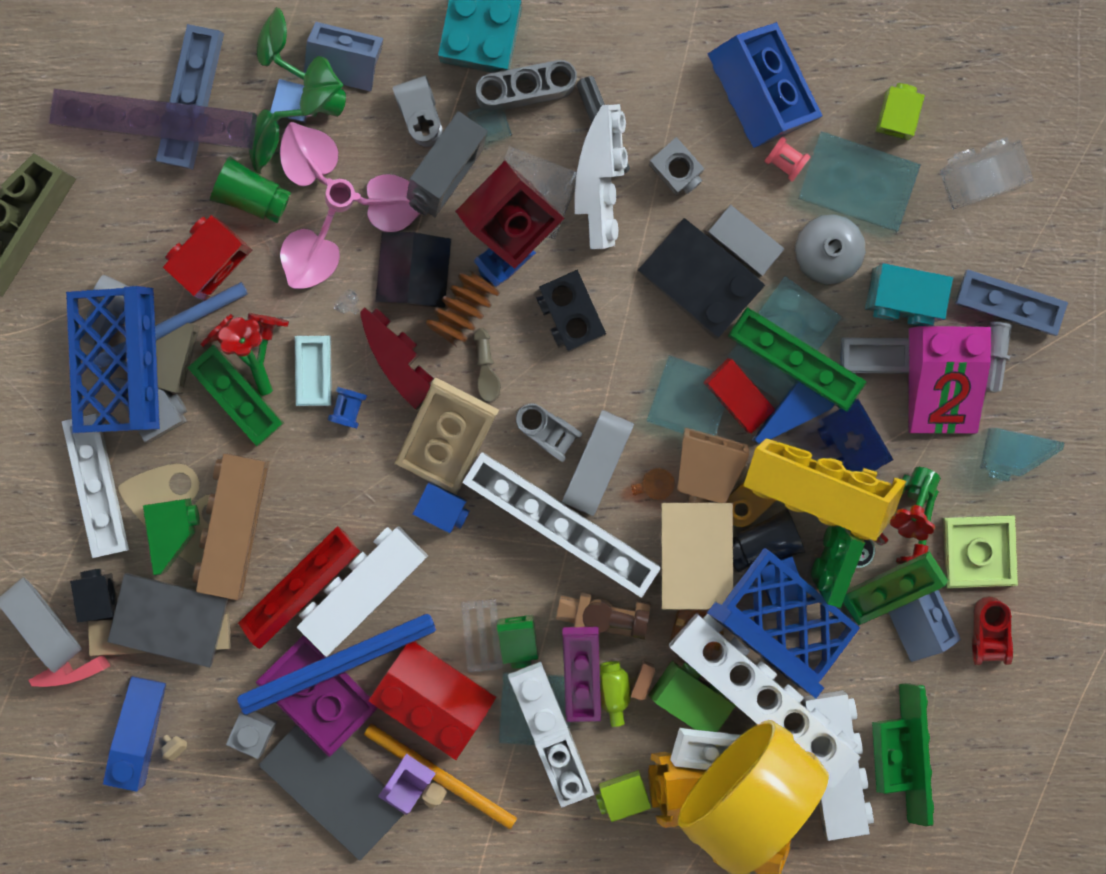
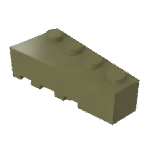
(26, 208)

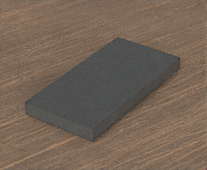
(333, 790)

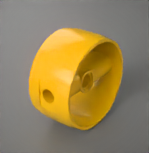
(753, 798)

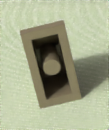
(174, 356)

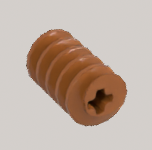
(462, 308)

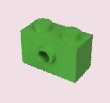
(690, 698)

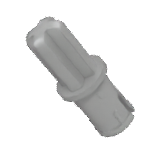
(999, 348)

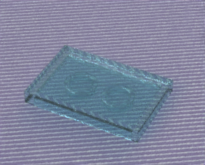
(859, 181)

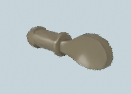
(488, 381)

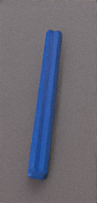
(336, 664)

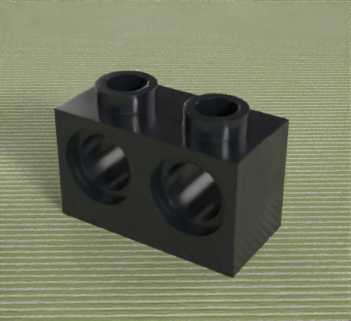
(579, 308)

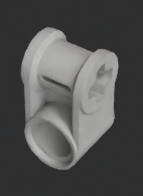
(418, 106)
(549, 431)

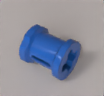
(347, 407)

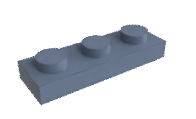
(1011, 302)

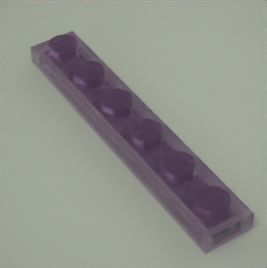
(153, 119)

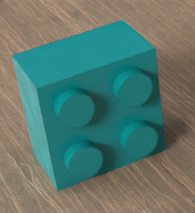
(480, 34)
(908, 294)

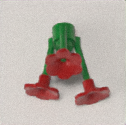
(916, 522)

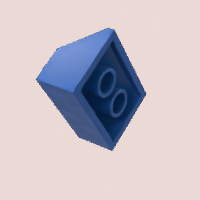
(764, 84)

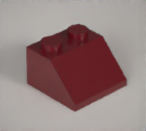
(509, 214)

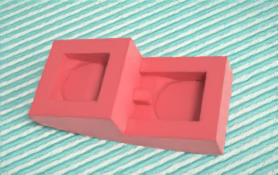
(66, 674)

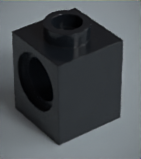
(93, 595)

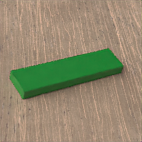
(797, 359)

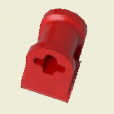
(993, 639)

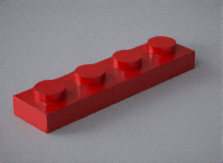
(298, 587)

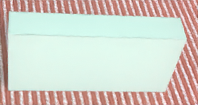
(313, 371)

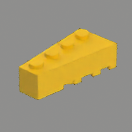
(824, 488)

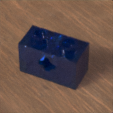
(871, 449)

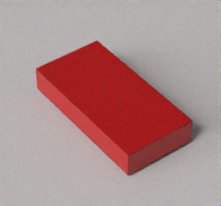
(739, 395)

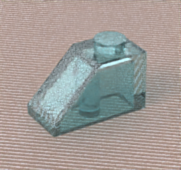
(1015, 453)

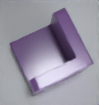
(406, 784)

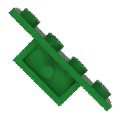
(904, 756)

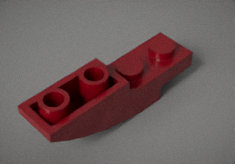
(395, 357)

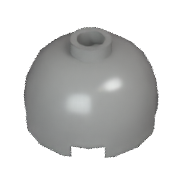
(818, 258)

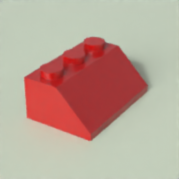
(433, 699)

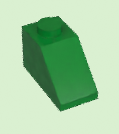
(169, 530)
(518, 640)

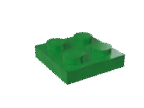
(837, 564)

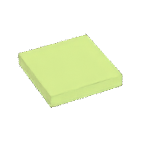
(980, 551)

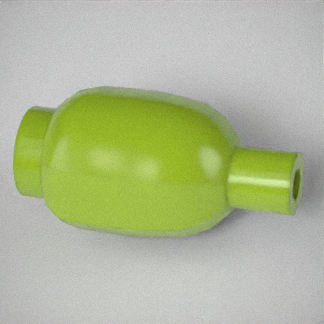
(614, 691)

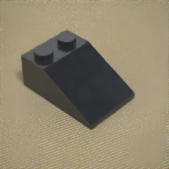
(701, 278)

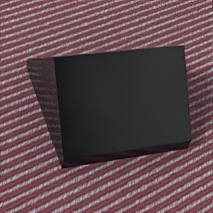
(413, 269)

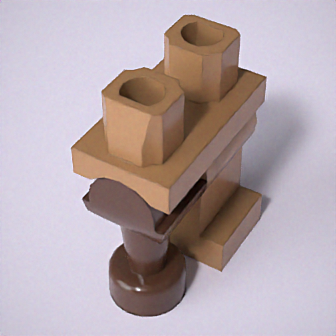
(602, 614)

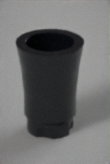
(775, 534)

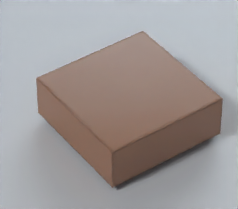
(642, 680)

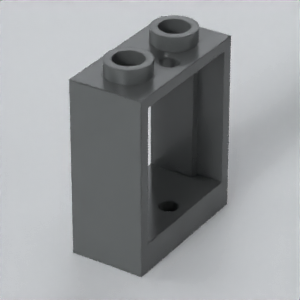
(446, 165)

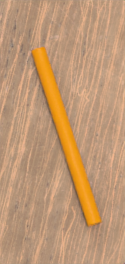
(442, 777)

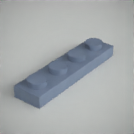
(192, 87)

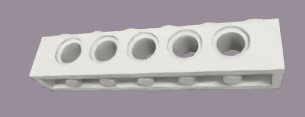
(561, 524)
(689, 645)

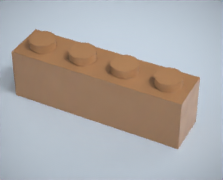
(231, 526)

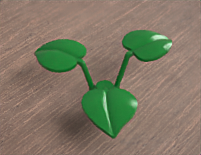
(320, 91)

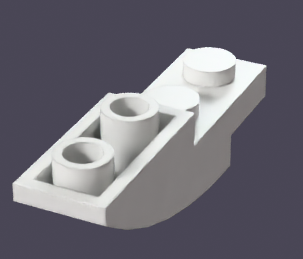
(599, 161)
(551, 734)

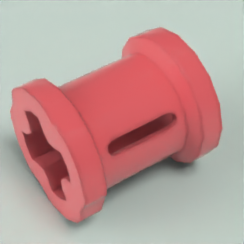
(785, 149)

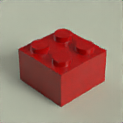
(206, 257)

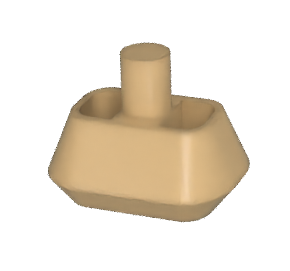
(172, 747)
(433, 794)

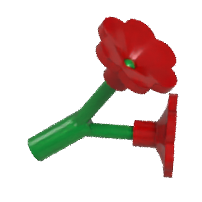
(241, 336)

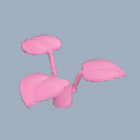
(308, 156)

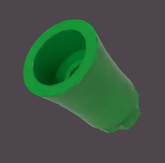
(249, 192)

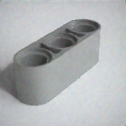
(538, 74)
(597, 463)
(39, 625)

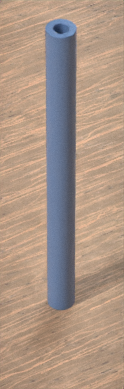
(187, 316)

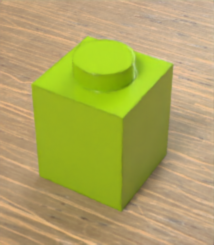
(900, 111)
(623, 796)

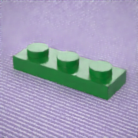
(235, 395)
(894, 588)

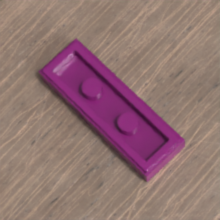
(582, 674)

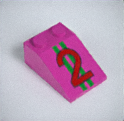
(947, 378)

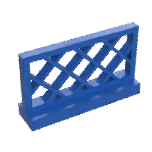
(140, 364)
(774, 650)

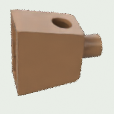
(709, 466)

